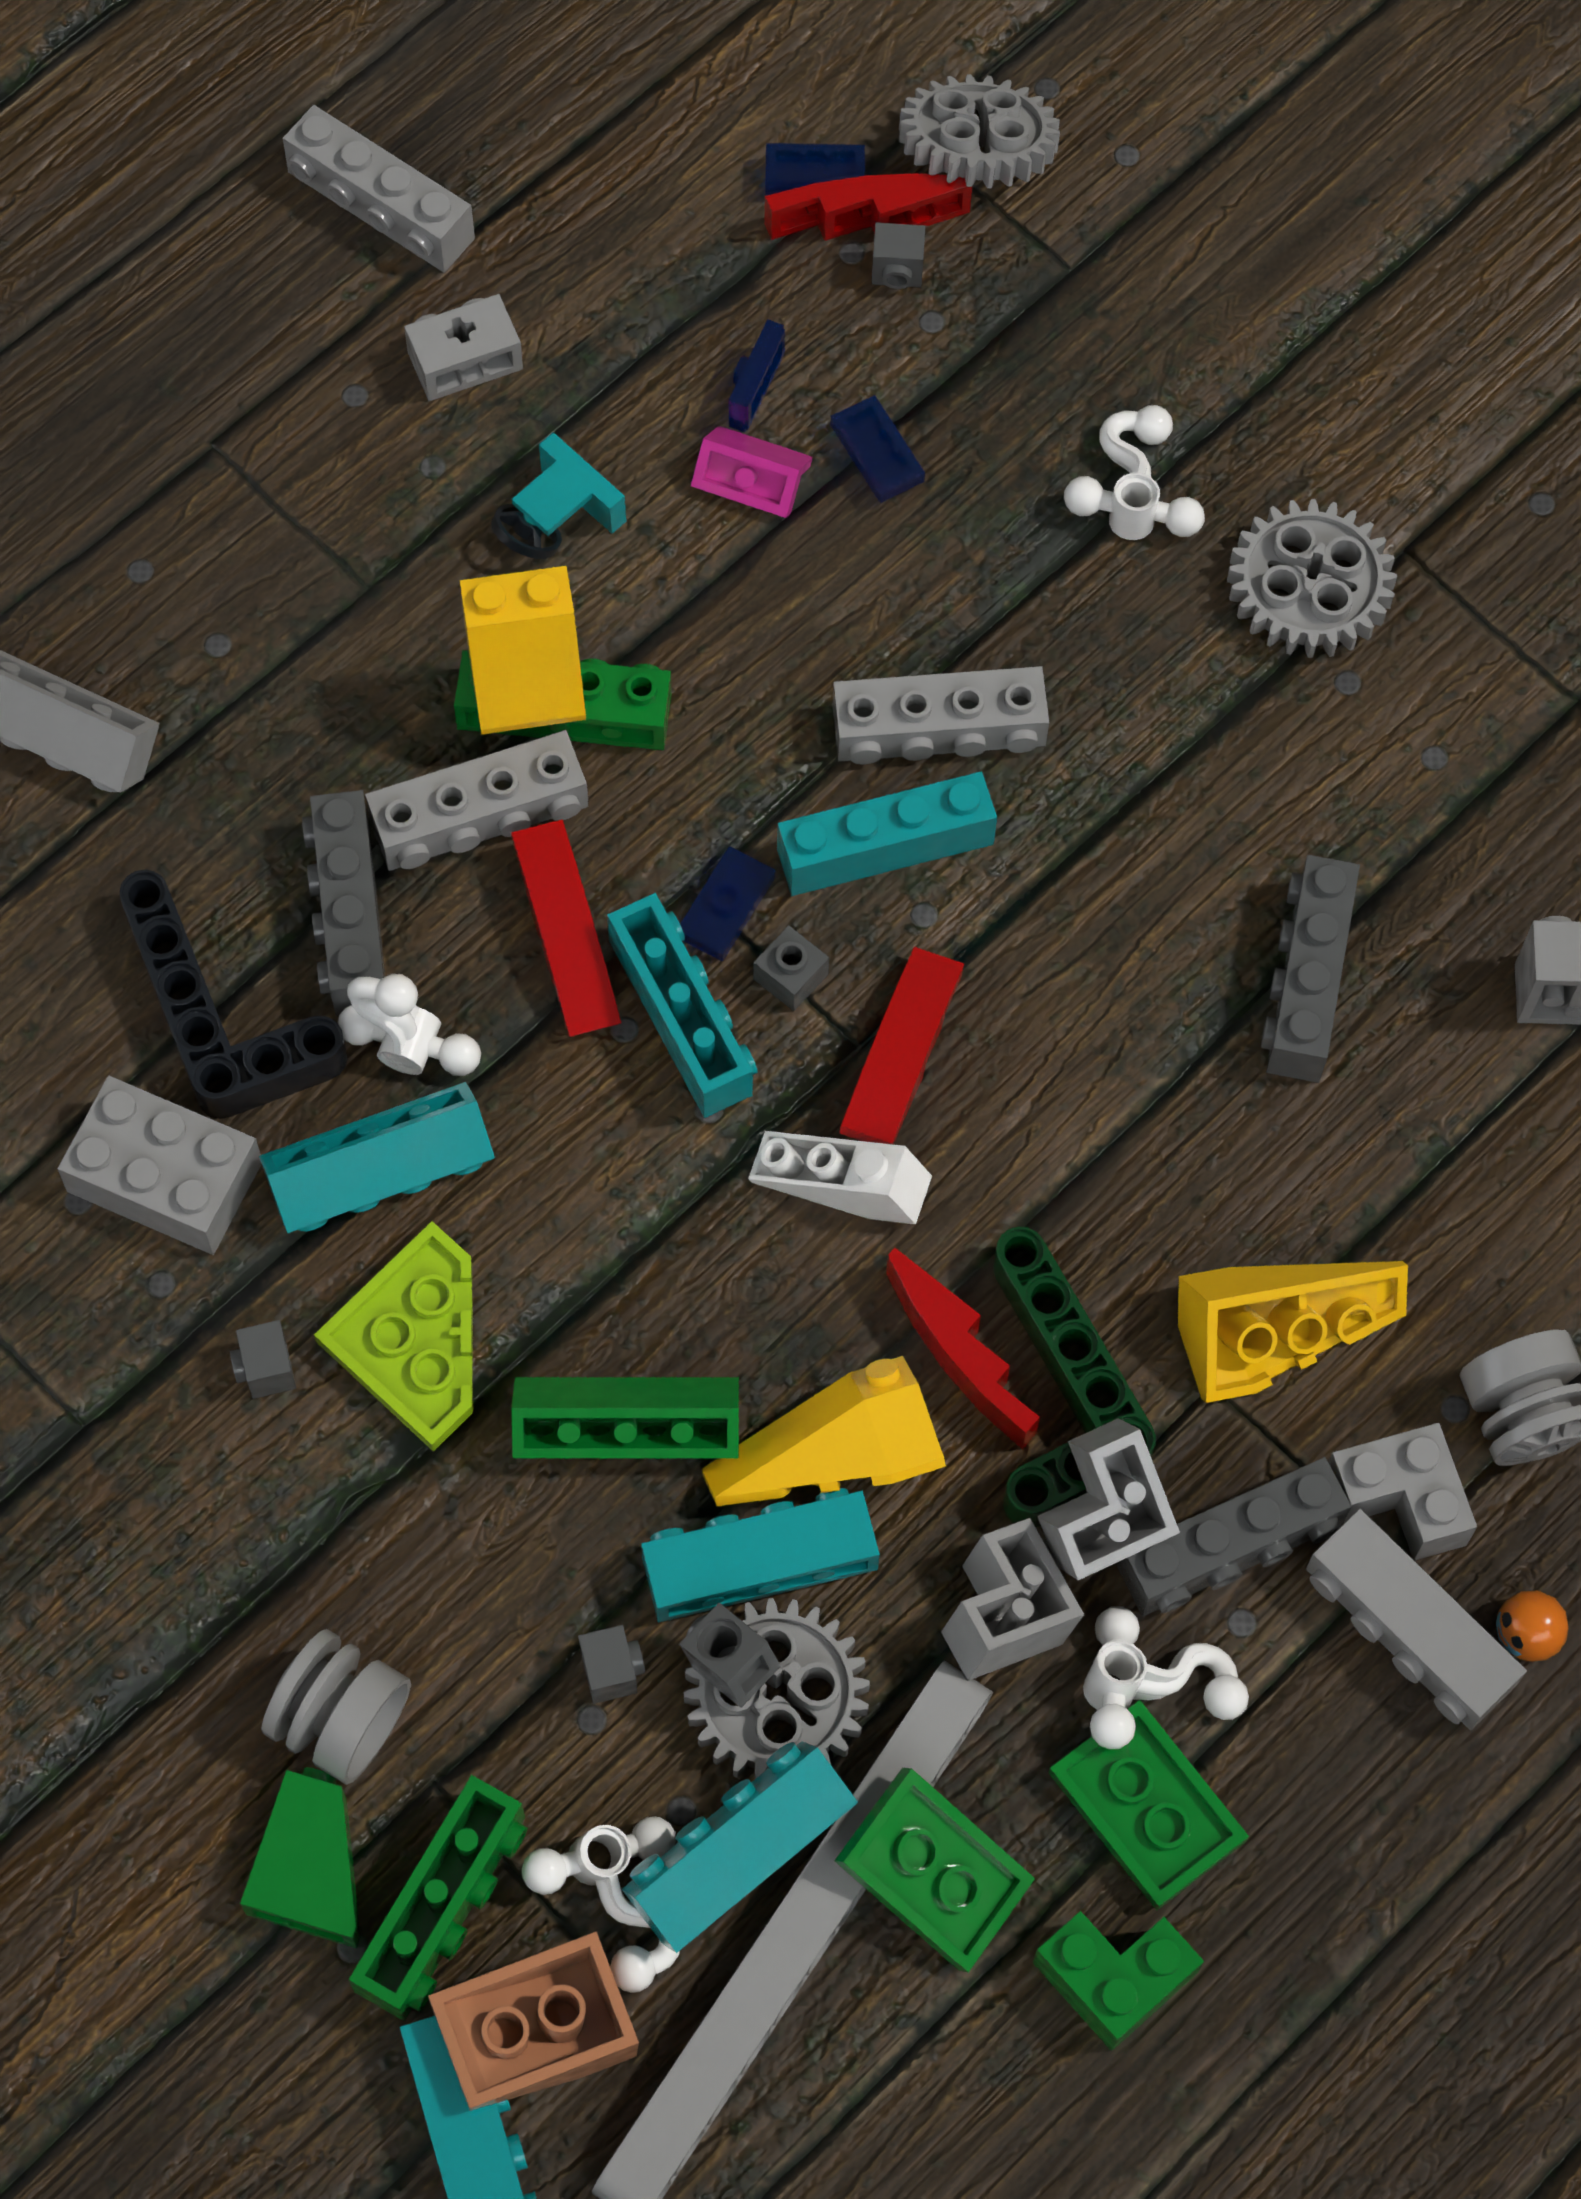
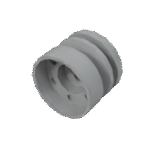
(1530, 1392)
(328, 1702)

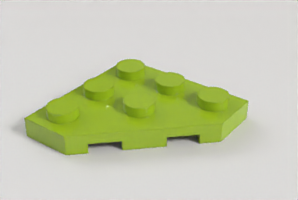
(413, 1336)

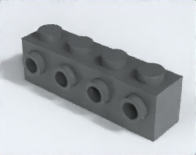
(347, 893)
(1312, 969)
(1236, 1536)

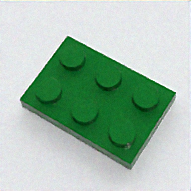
(1150, 1808)
(935, 1869)

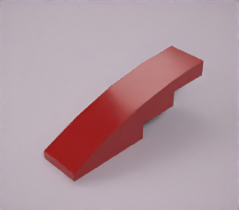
(862, 201)
(565, 928)
(902, 1048)
(949, 1332)

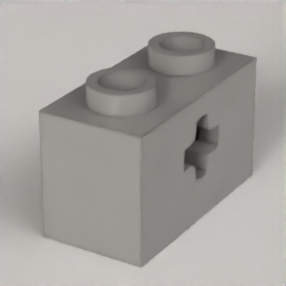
(463, 347)

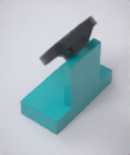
(554, 497)

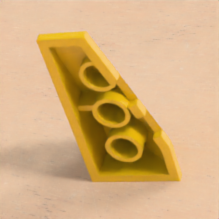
(1266, 1319)
(853, 1429)

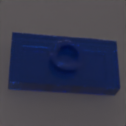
(804, 164)
(755, 375)
(877, 449)
(726, 903)

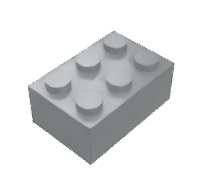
(160, 1165)

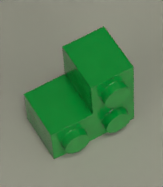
(1114, 1989)

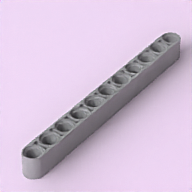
(782, 1955)

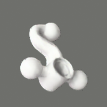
(1086, 495)
(408, 1034)
(1117, 1631)
(547, 1870)

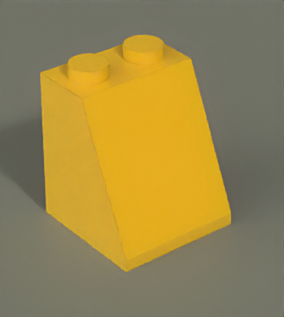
(523, 649)

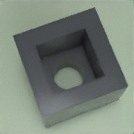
(898, 255)
(791, 982)
(263, 1360)
(610, 1663)

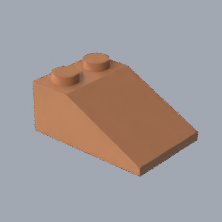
(535, 2023)

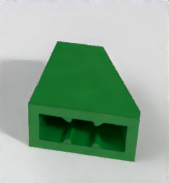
(306, 1862)

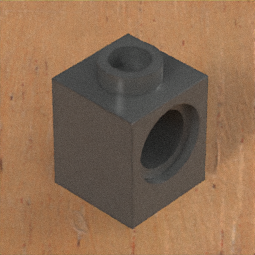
(741, 1671)

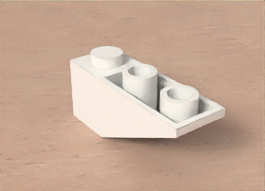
(844, 1174)

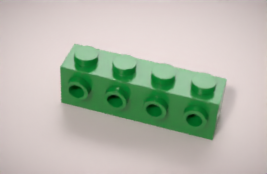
(621, 705)
(625, 1417)
(438, 1898)

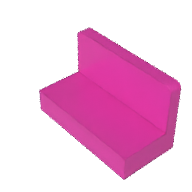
(749, 470)

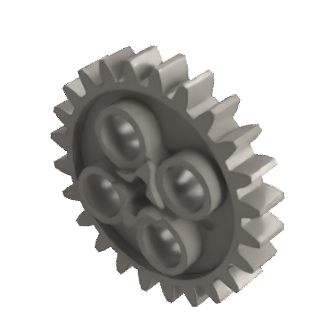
(946, 133)
(1323, 540)
(812, 1655)

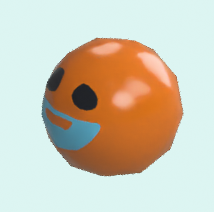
(1532, 1626)

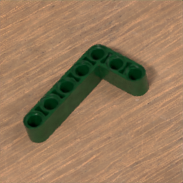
(1073, 1377)

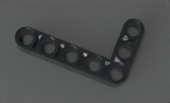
(198, 1015)

